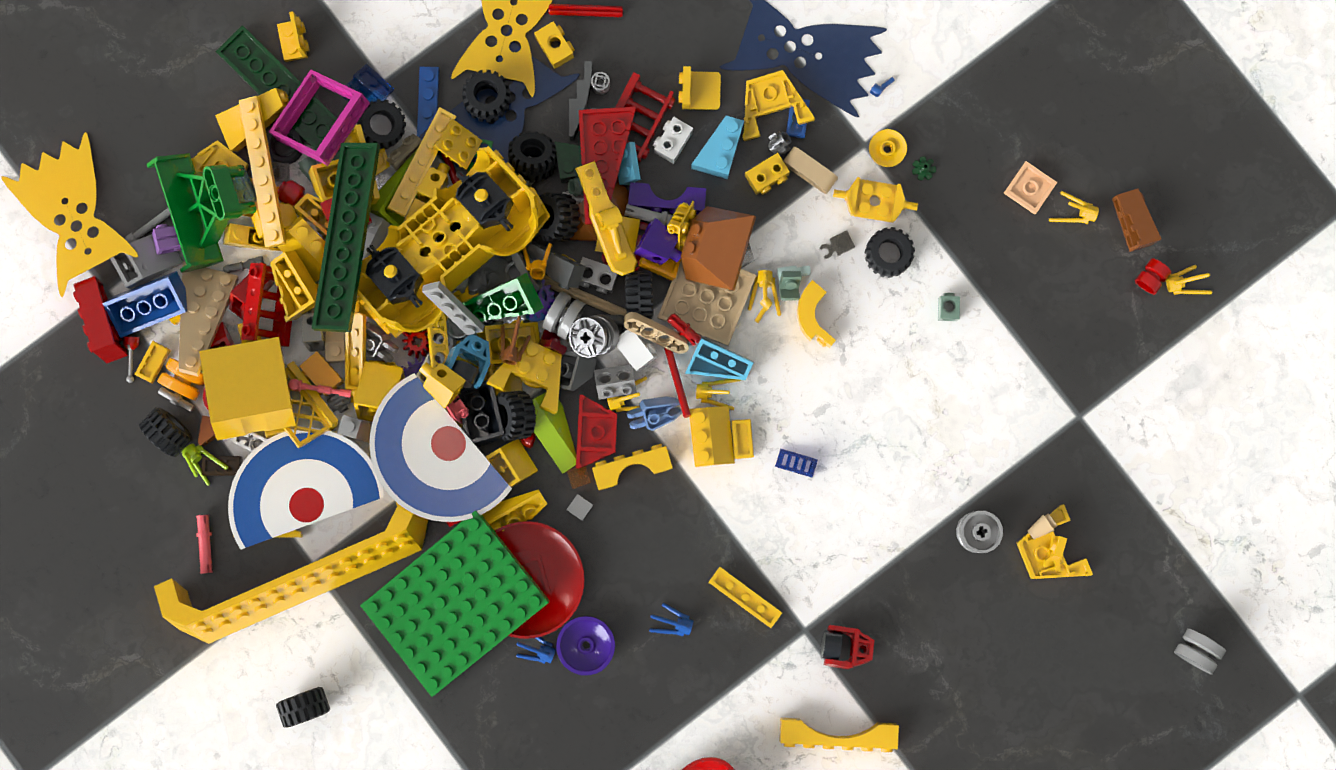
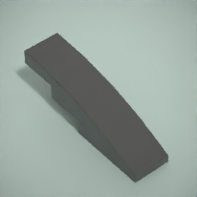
(581, 102)

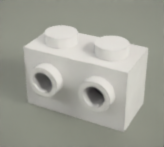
(672, 140)
(636, 350)

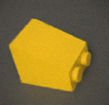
(374, 386)

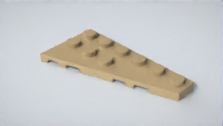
(206, 304)

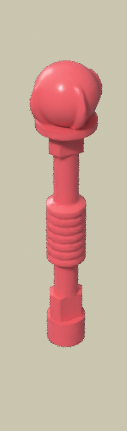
(296, 385)

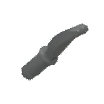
(241, 266)

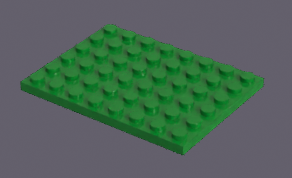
(455, 603)

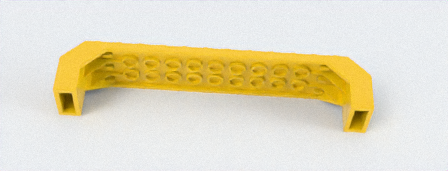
(400, 539)

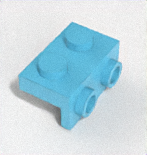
(629, 167)

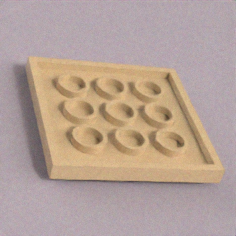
(707, 308)

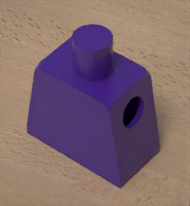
(658, 244)

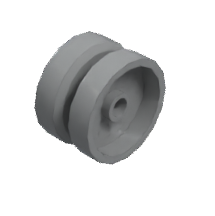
(561, 314)
(991, 531)
(1201, 648)

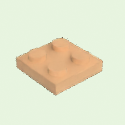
(1030, 187)

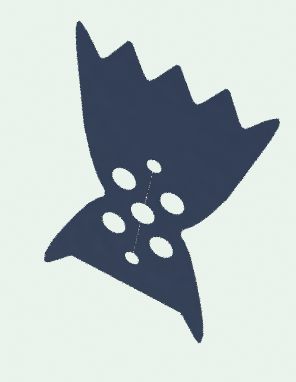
(830, 77)
(502, 131)

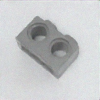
(599, 270)
(615, 381)

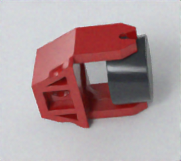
(832, 646)

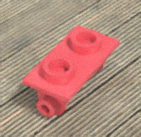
(457, 410)

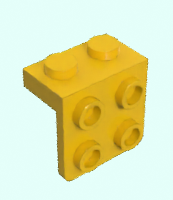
(700, 89)

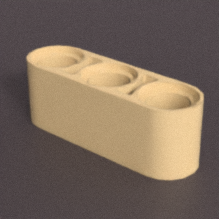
(810, 170)

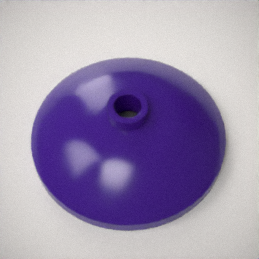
(571, 649)

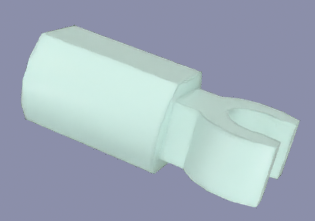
(805, 270)

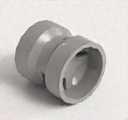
(600, 87)

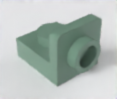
(789, 285)

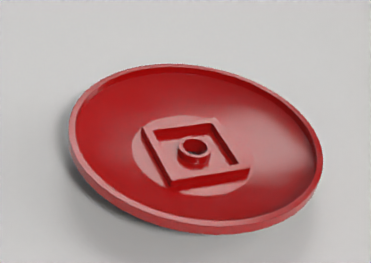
(553, 567)

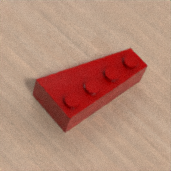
(97, 325)

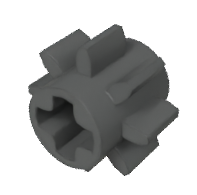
(779, 142)
(338, 403)

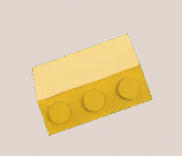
(307, 244)
(711, 436)

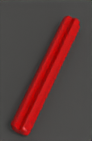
(585, 10)

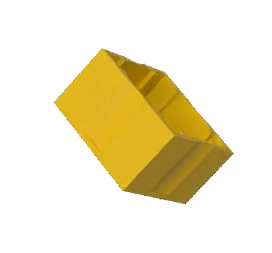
(247, 388)

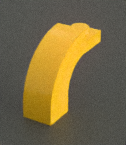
(806, 315)

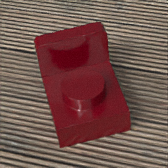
(552, 341)

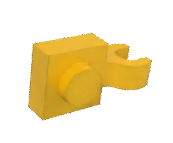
(1057, 548)

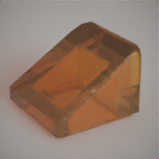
(579, 477)

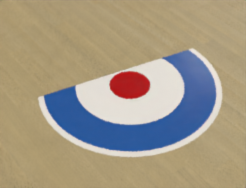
(429, 459)
(295, 486)

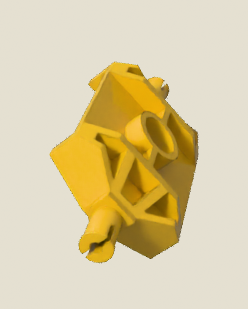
(890, 196)

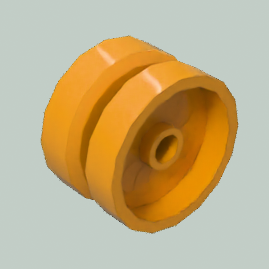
(181, 381)

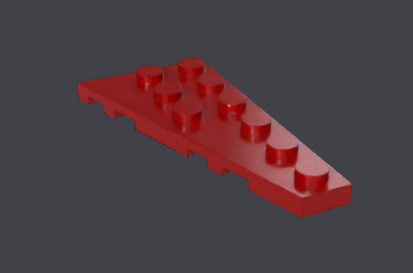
(604, 141)

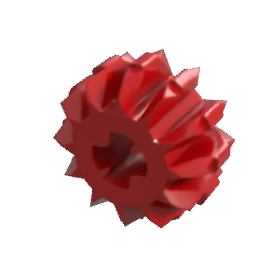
(414, 348)

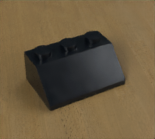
(484, 418)

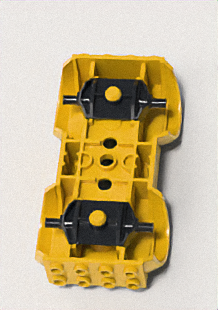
(495, 218)

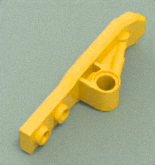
(606, 221)

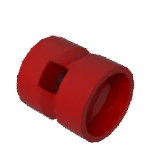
(1153, 276)

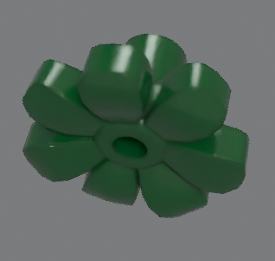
(921, 171)

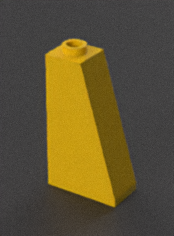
(231, 120)

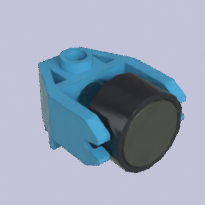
(475, 351)

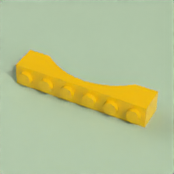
(880, 735)

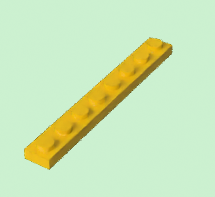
(262, 172)

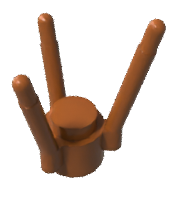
(511, 354)

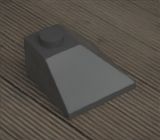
(575, 370)

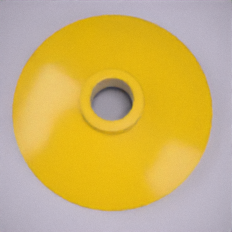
(890, 139)

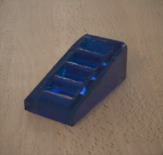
(810, 473)

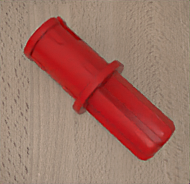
(684, 329)

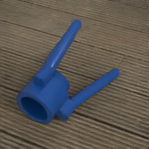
(682, 624)
(544, 654)

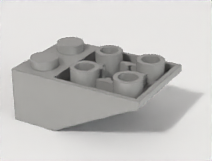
(145, 267)

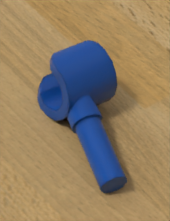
(876, 90)

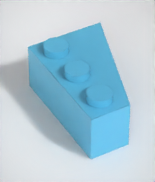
(720, 149)
(718, 362)

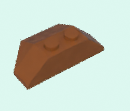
(587, 232)

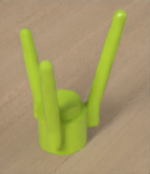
(193, 455)

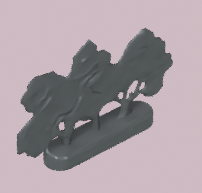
(496, 272)

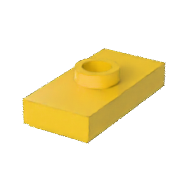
(152, 362)
(742, 439)

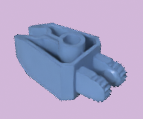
(655, 412)

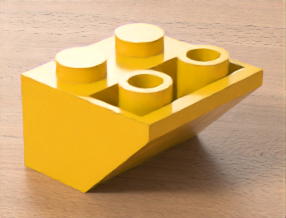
(512, 463)

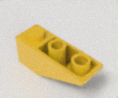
(244, 237)

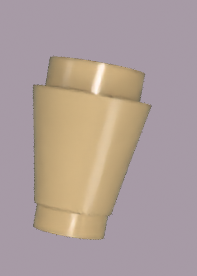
(1042, 526)

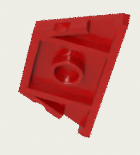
(595, 432)

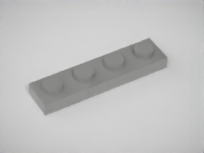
(453, 308)

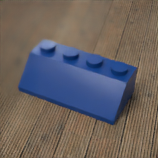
(147, 304)

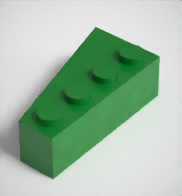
(506, 300)

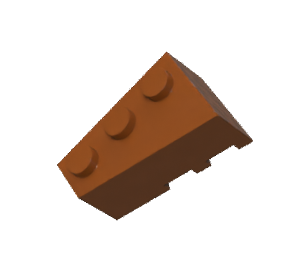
(1135, 220)

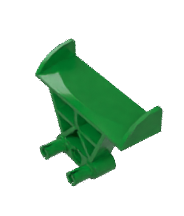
(199, 205)

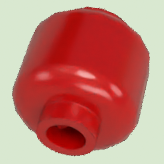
(290, 192)

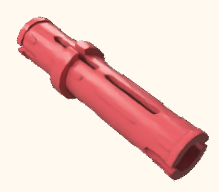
(204, 543)

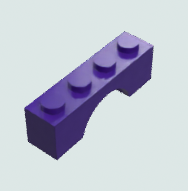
(643, 197)

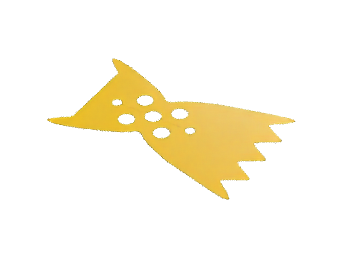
(515, 65)
(42, 194)

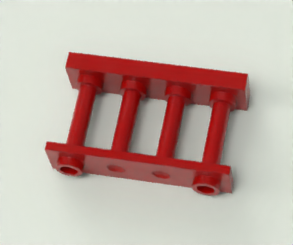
(626, 100)
(253, 309)

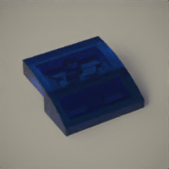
(370, 84)

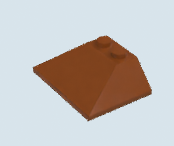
(716, 247)

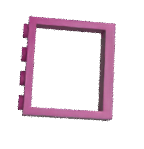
(339, 130)

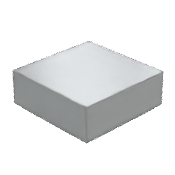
(579, 507)

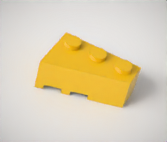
(295, 285)

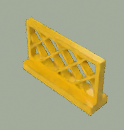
(317, 405)

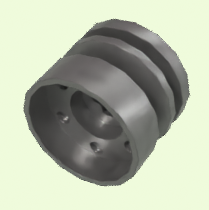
(603, 335)

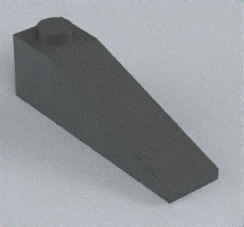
(558, 268)

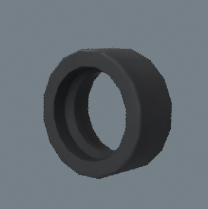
(291, 158)

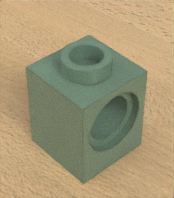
(943, 314)

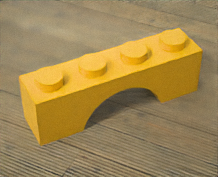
(608, 473)

